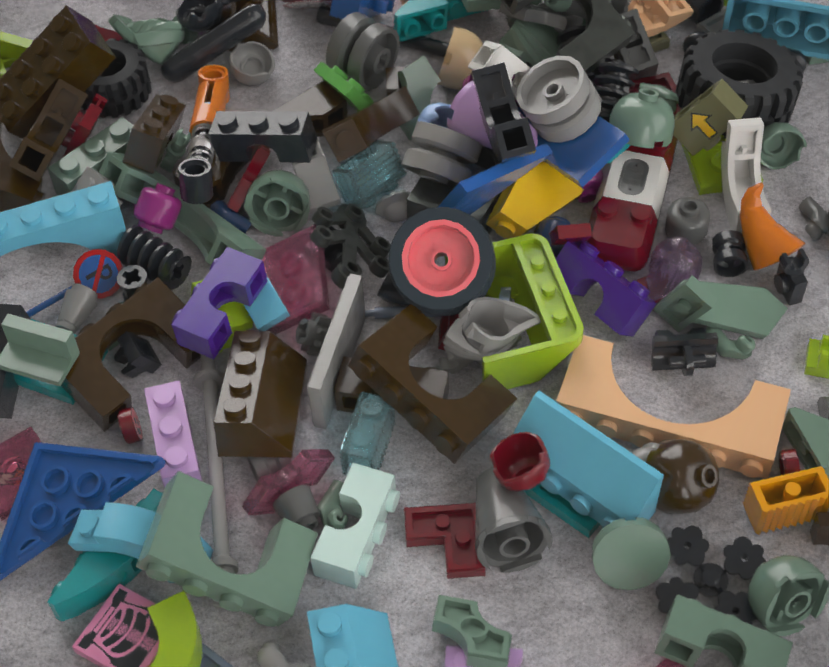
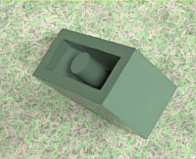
(809, 437)

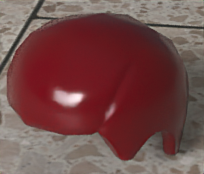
(520, 461)

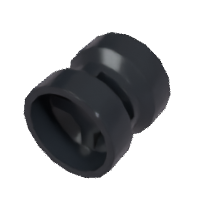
(729, 253)

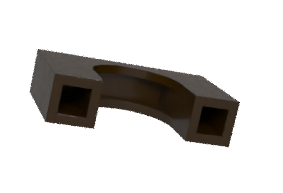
(145, 314)
(447, 423)

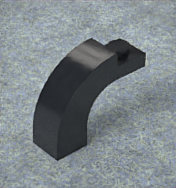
(506, 130)

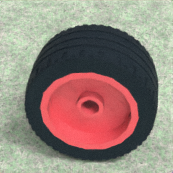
(436, 234)

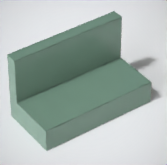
(37, 350)

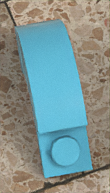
(115, 529)

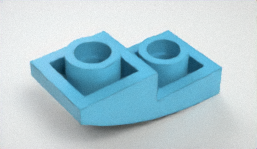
(267, 308)

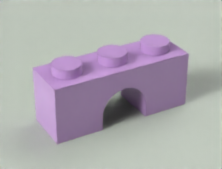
(172, 430)

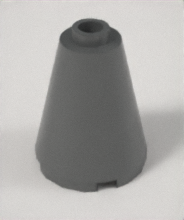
(507, 527)

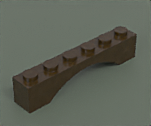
(325, 109)

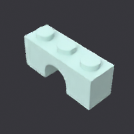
(346, 553)

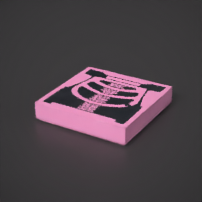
(120, 632)

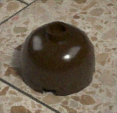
(688, 477)

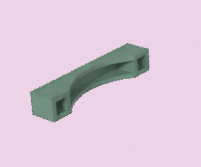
(196, 221)

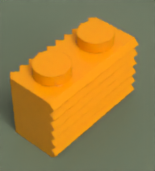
(787, 499)

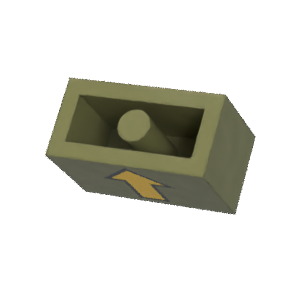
(707, 117)

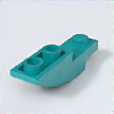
(427, 16)
(96, 575)

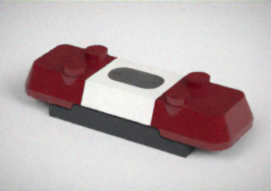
(631, 204)

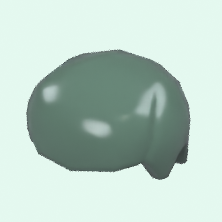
(781, 145)

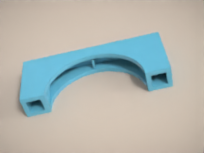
(80, 217)

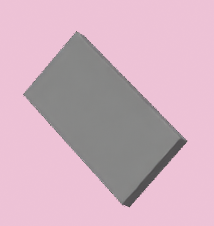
(338, 342)

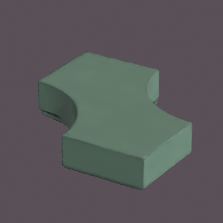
(420, 82)
(479, 640)

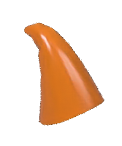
(762, 234)

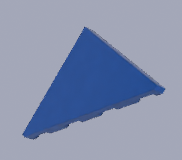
(482, 187)
(60, 485)

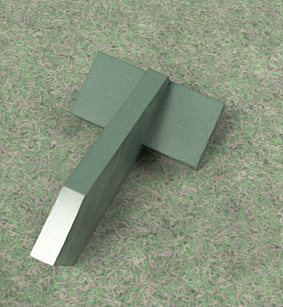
(721, 306)

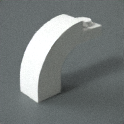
(741, 165)

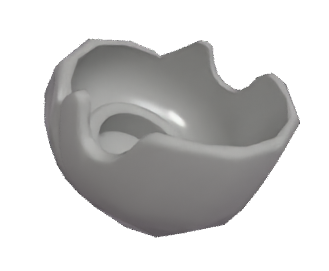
(251, 63)

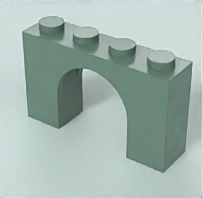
(176, 555)

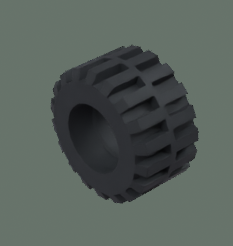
(122, 82)

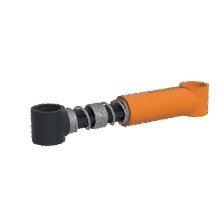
(196, 170)

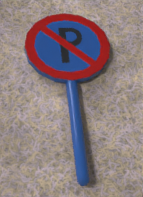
(93, 269)

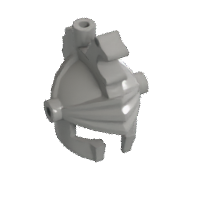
(485, 329)

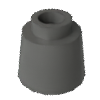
(298, 506)

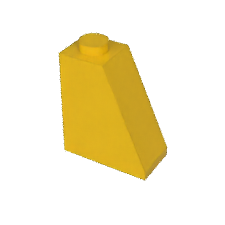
(531, 200)

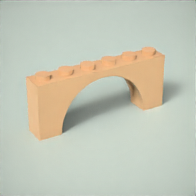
(738, 441)

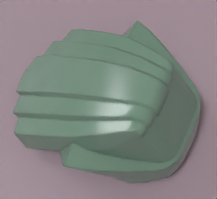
(155, 37)
(531, 41)

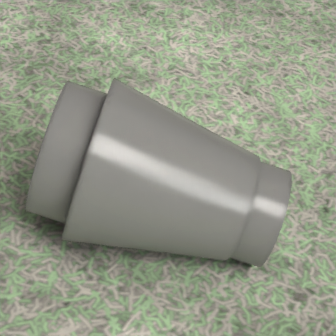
(76, 307)

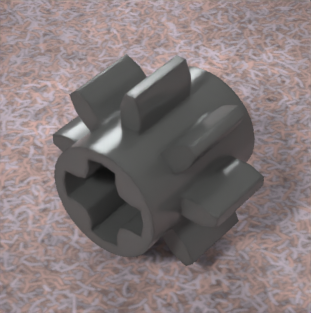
(312, 333)

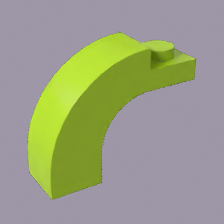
(177, 631)

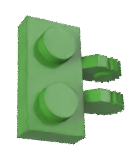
(350, 89)

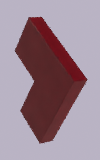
(447, 526)

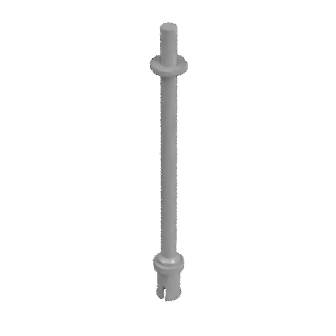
(209, 381)

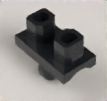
(684, 351)

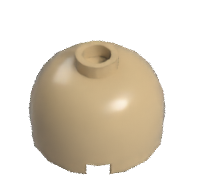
(459, 54)

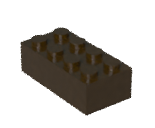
(64, 50)

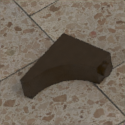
(370, 123)
(16, 187)

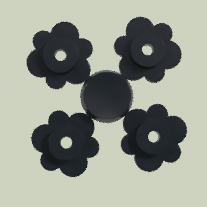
(711, 578)

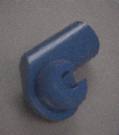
(222, 209)

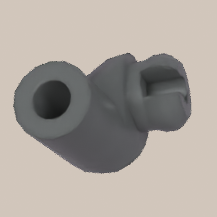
(817, 215)

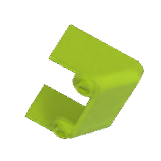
(538, 284)

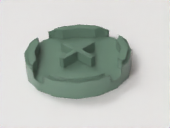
(630, 553)

